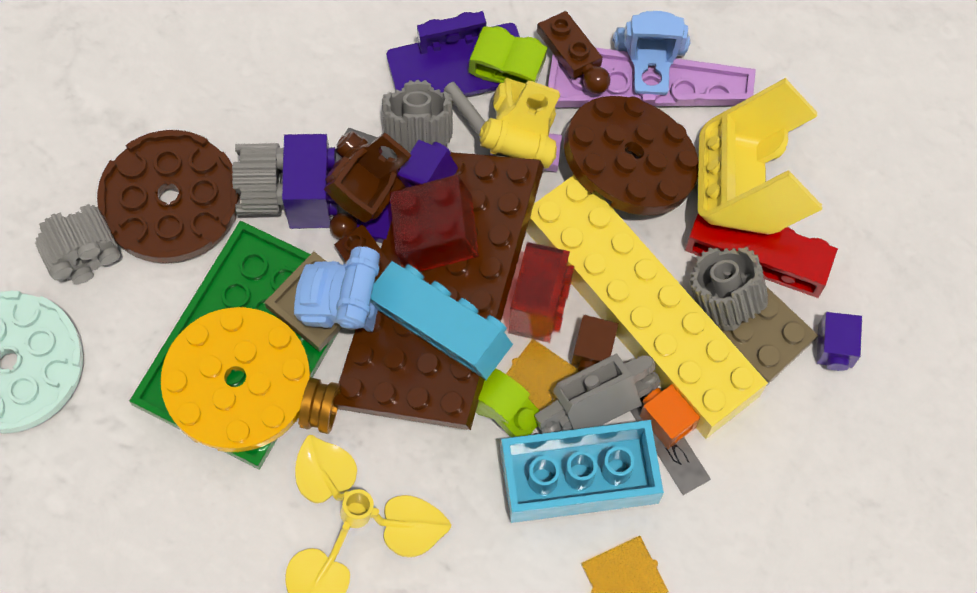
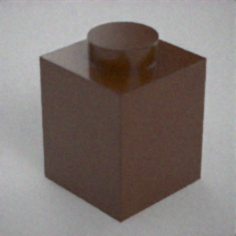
(593, 342)

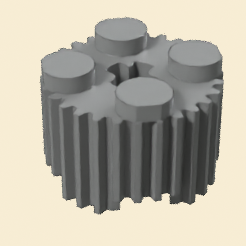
(417, 115)
(259, 178)
(76, 244)
(729, 286)

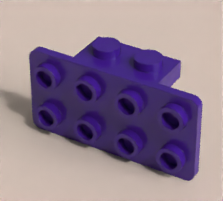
(443, 54)

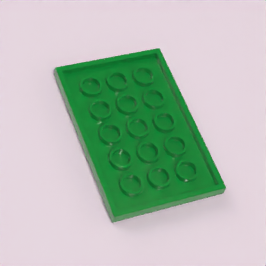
(241, 276)

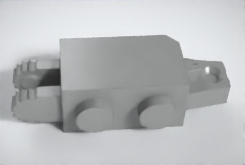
(599, 394)

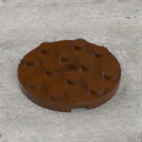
(639, 186)
(189, 224)

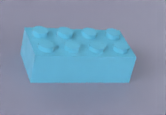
(581, 471)

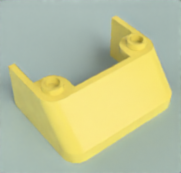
(734, 158)

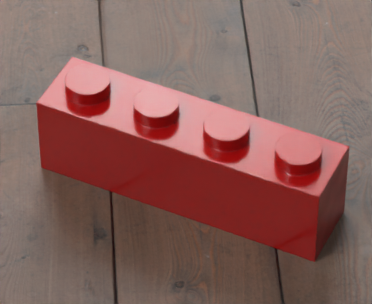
(784, 256)

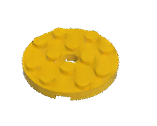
(241, 415)

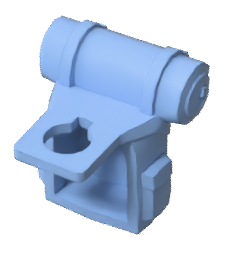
(653, 40)
(339, 292)

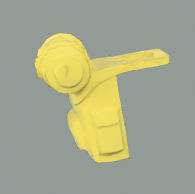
(522, 122)

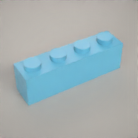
(440, 319)

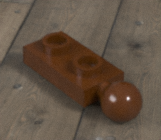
(574, 51)
(345, 229)

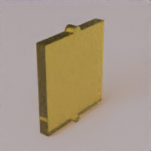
(539, 373)
(625, 570)

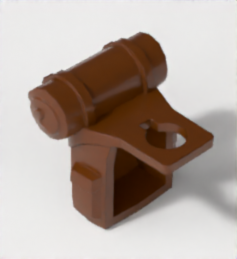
(364, 176)

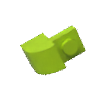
(507, 404)

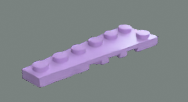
(689, 82)

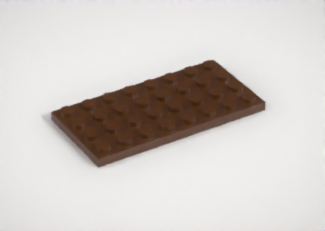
(402, 374)

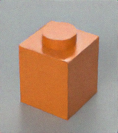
(669, 415)

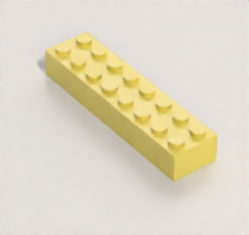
(652, 308)

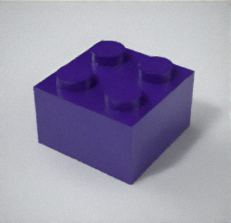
(305, 167)

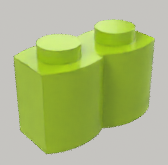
(503, 56)

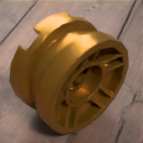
(317, 405)

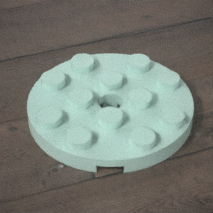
(46, 363)

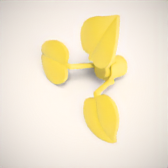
(327, 471)

